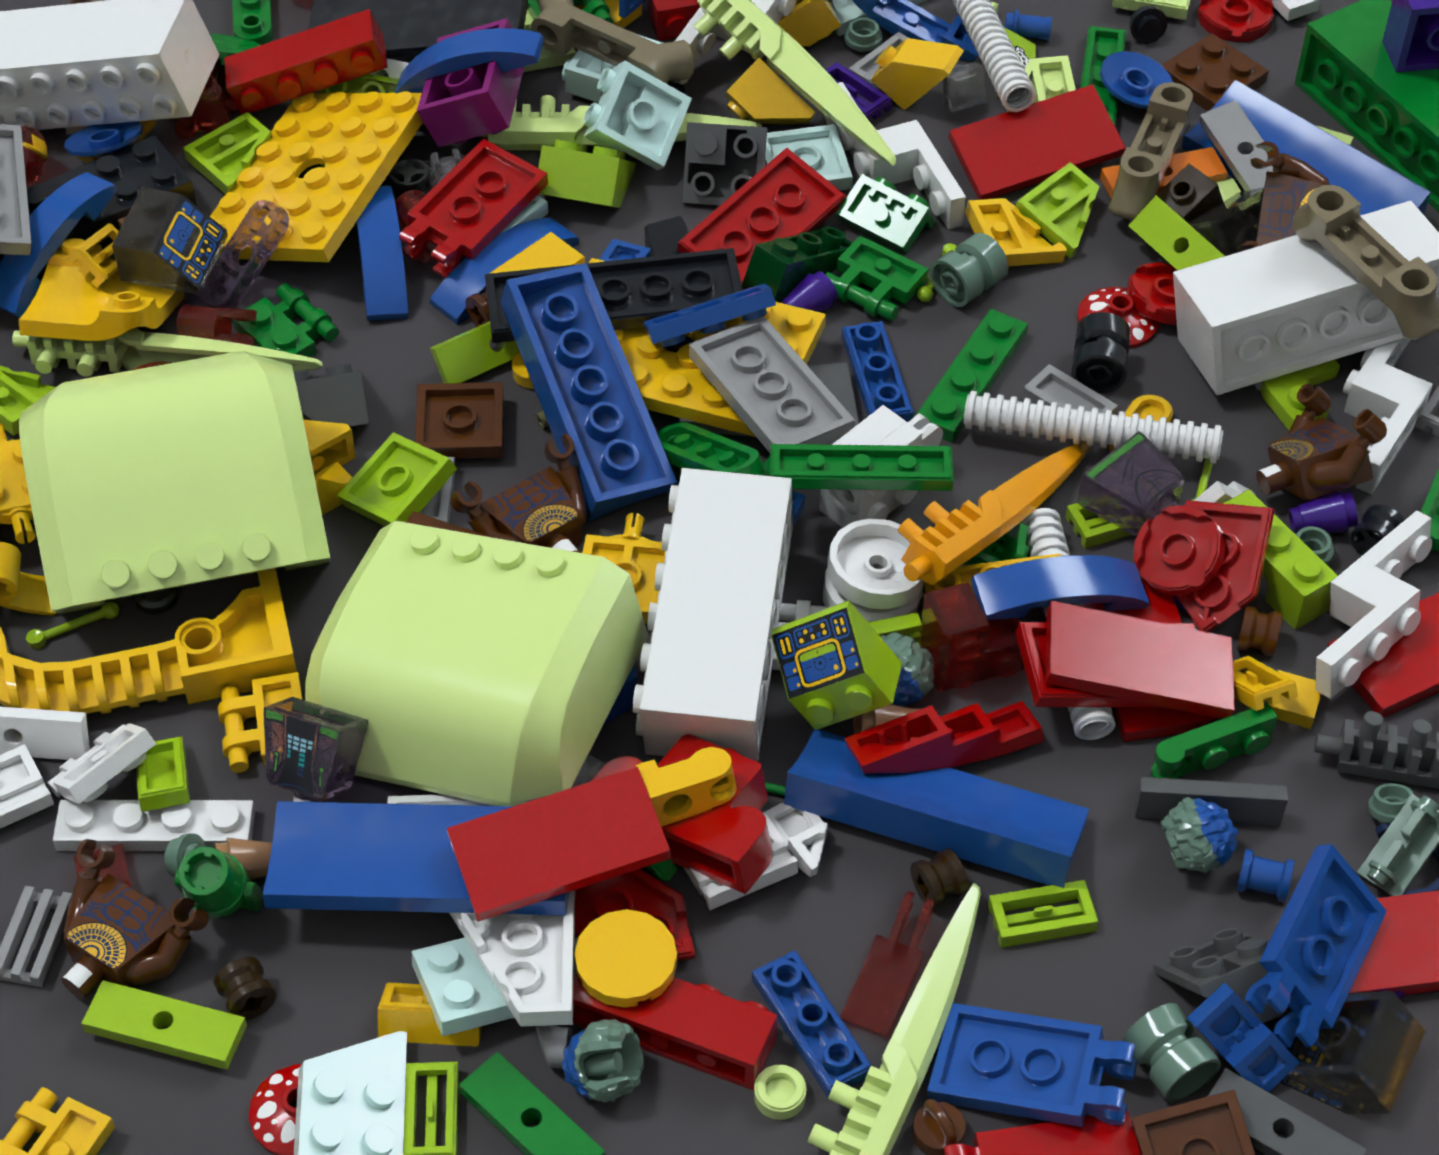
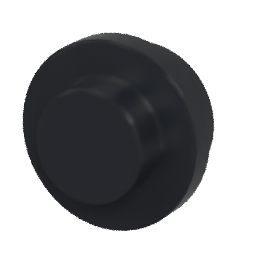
(1148, 24)

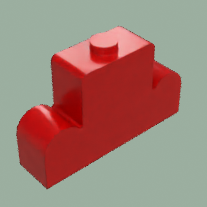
(730, 839)

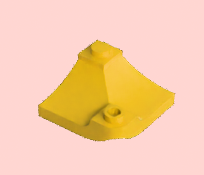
(77, 310)

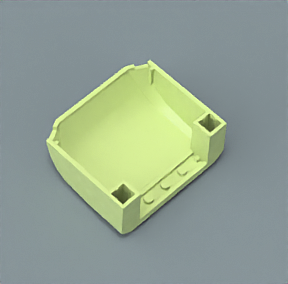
(170, 478)
(477, 661)

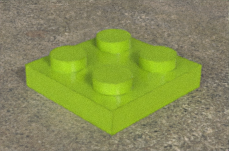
(397, 481)

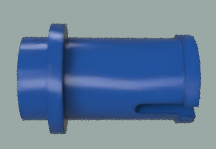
(1029, 25)

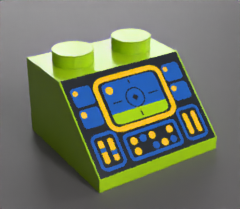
(835, 665)

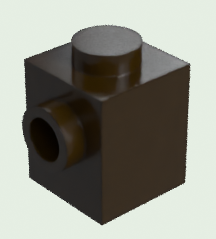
(1191, 193)

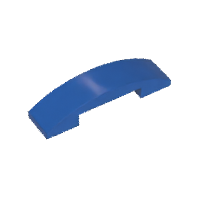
(918, 24)
(506, 46)
(49, 227)
(382, 258)
(470, 274)
(1065, 579)

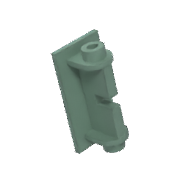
(1403, 846)

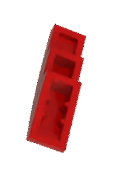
(935, 742)

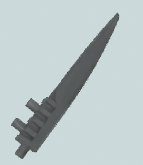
(1385, 755)

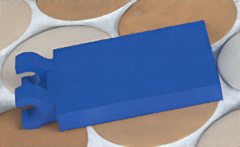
(1317, 948)
(1030, 1066)

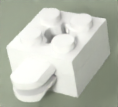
(879, 428)

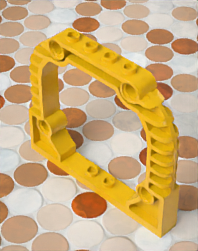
(205, 657)

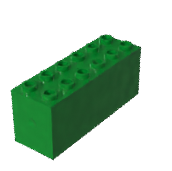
(1356, 84)

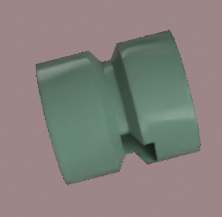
(969, 270)
(1176, 1058)

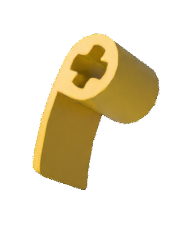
(18, 589)

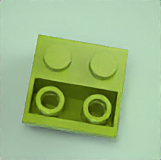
(585, 176)

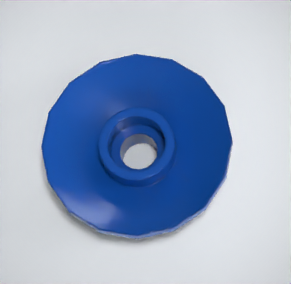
(1132, 77)
(103, 139)

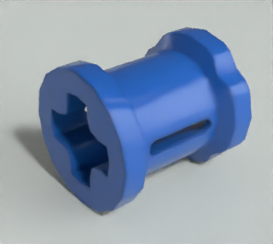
(1265, 875)

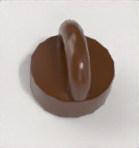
(938, 1126)

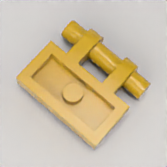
(235, 710)
(70, 1131)

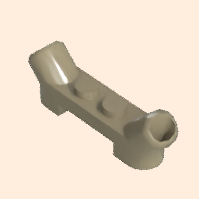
(569, 27)
(1152, 149)
(1401, 284)

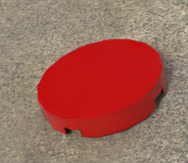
(1236, 18)
(1154, 292)
(1179, 550)

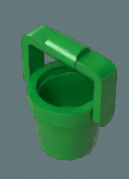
(216, 883)

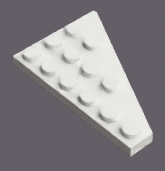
(523, 954)

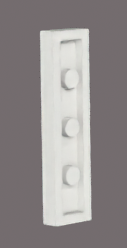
(124, 823)

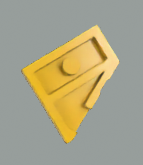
(1013, 232)

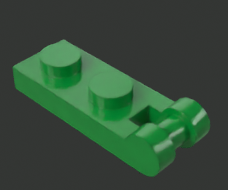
(1214, 743)

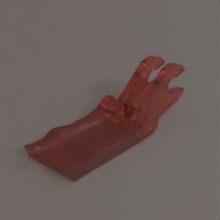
(888, 973)

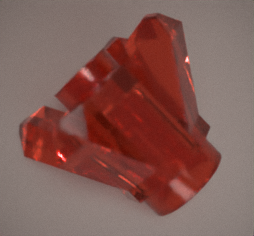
(209, 112)

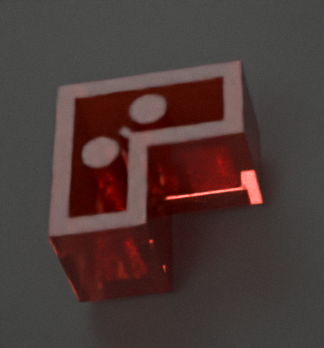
(964, 641)

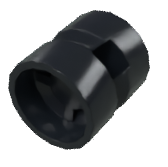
(1101, 351)

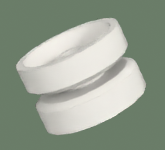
(869, 571)

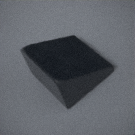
(665, 235)

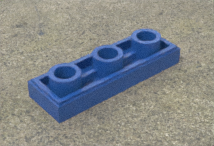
(876, 369)
(823, 1044)

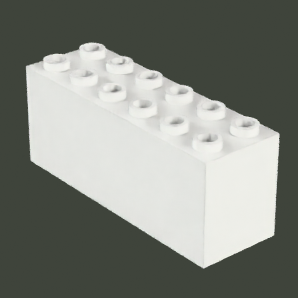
(102, 63)
(1290, 304)
(715, 611)

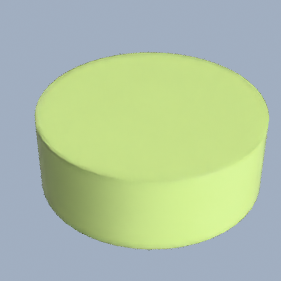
(780, 1092)

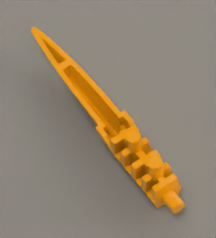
(973, 528)

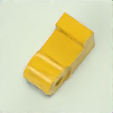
(689, 785)

